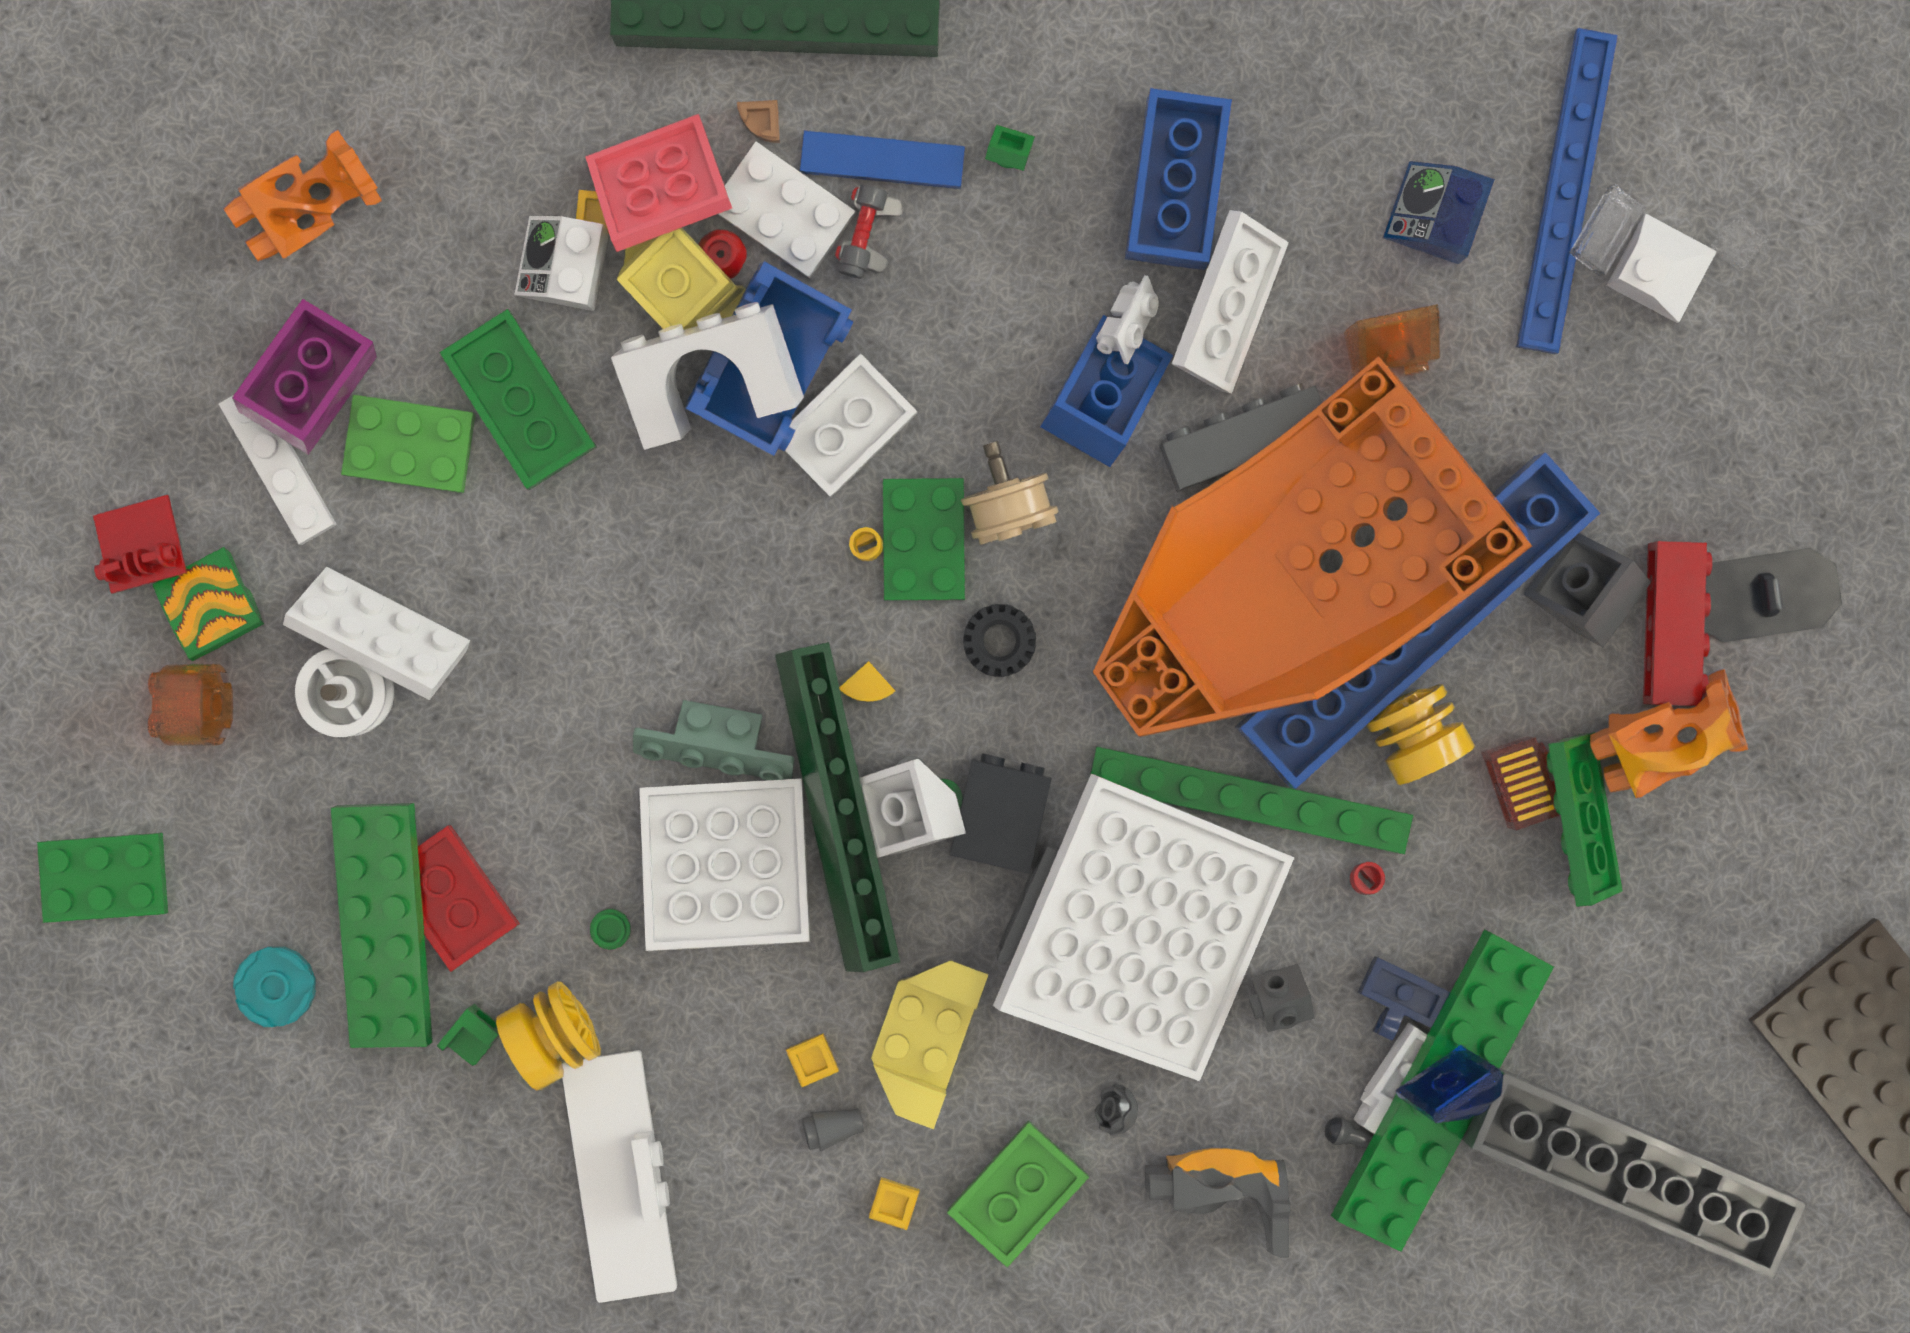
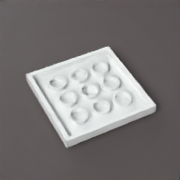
(724, 865)

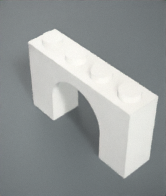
(748, 339)

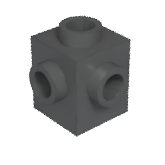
(1281, 998)

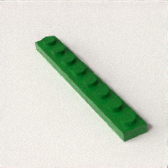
(1255, 800)

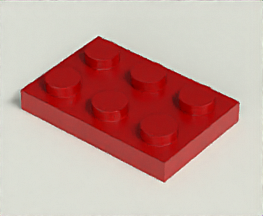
(458, 900)

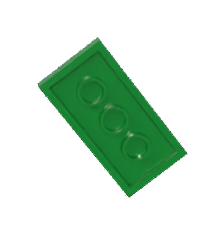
(518, 399)
(1585, 820)

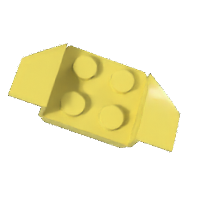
(677, 281)
(925, 1037)

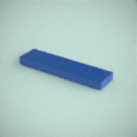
(882, 159)

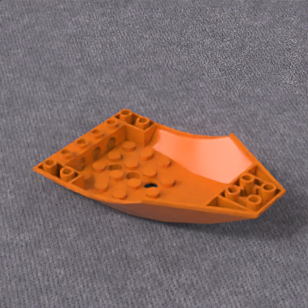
(1234, 588)

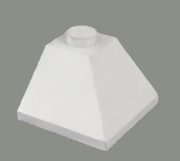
(1661, 268)

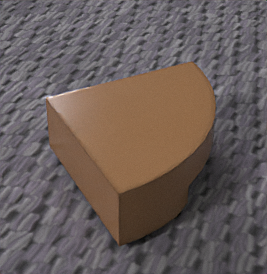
(761, 119)

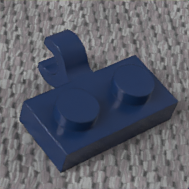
(1402, 995)

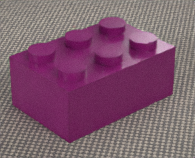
(305, 376)

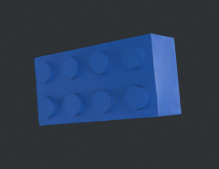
(1178, 179)

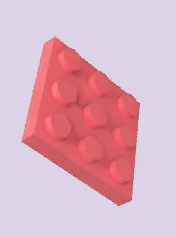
(658, 183)

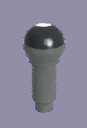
(1341, 1132)

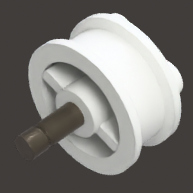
(342, 695)

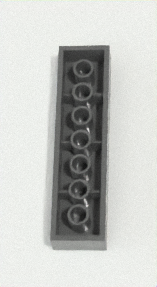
(1637, 1174)

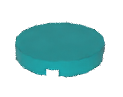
(286, 981)

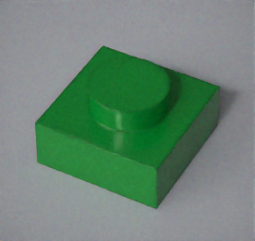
(1009, 148)

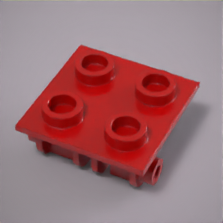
(138, 545)

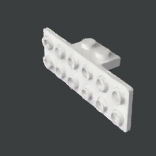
(620, 1177)

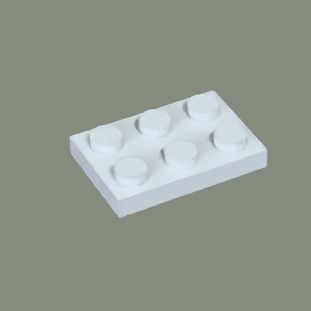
(784, 210)
(847, 425)

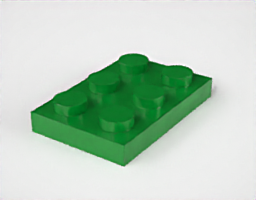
(923, 539)
(102, 877)

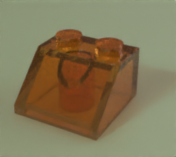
(1400, 339)

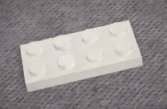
(1230, 302)
(376, 633)

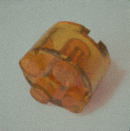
(190, 704)

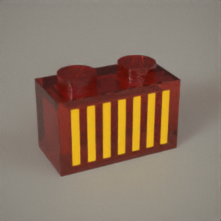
(1521, 782)

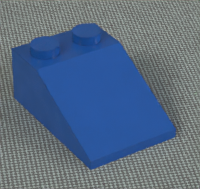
(1105, 398)

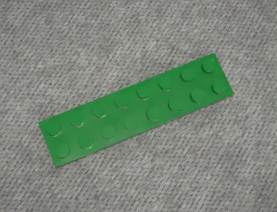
(1408, 1147)

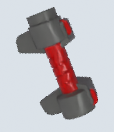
(855, 254)

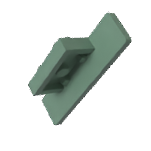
(716, 740)

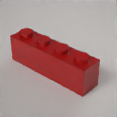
(1676, 623)

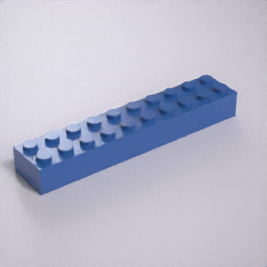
(1306, 734)

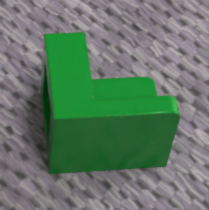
(471, 1035)

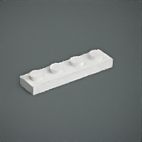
(282, 476)

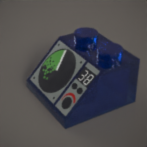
(1438, 210)

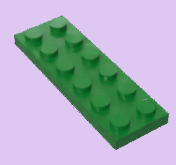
(381, 925)

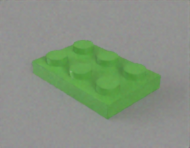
(408, 443)
(1017, 1193)

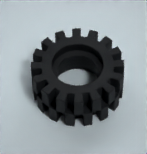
(999, 615)

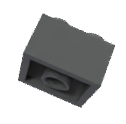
(1588, 588)

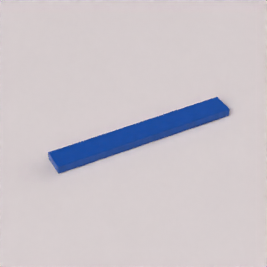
(1567, 190)

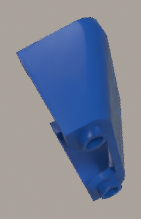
(809, 327)

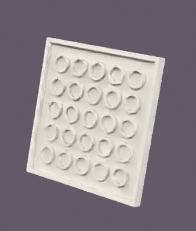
(1143, 929)

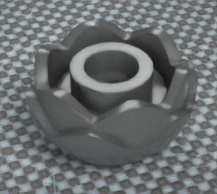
(1117, 1110)

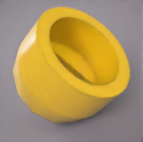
(863, 537)

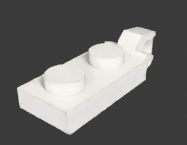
(1388, 1078)

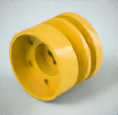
(1420, 734)
(541, 1040)

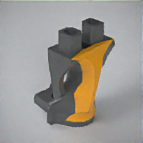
(1212, 1176)

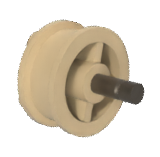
(1009, 503)

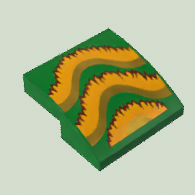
(208, 604)

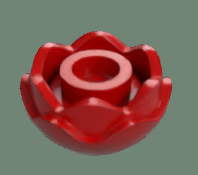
(733, 247)

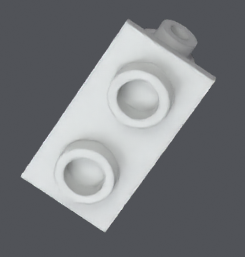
(1136, 307)

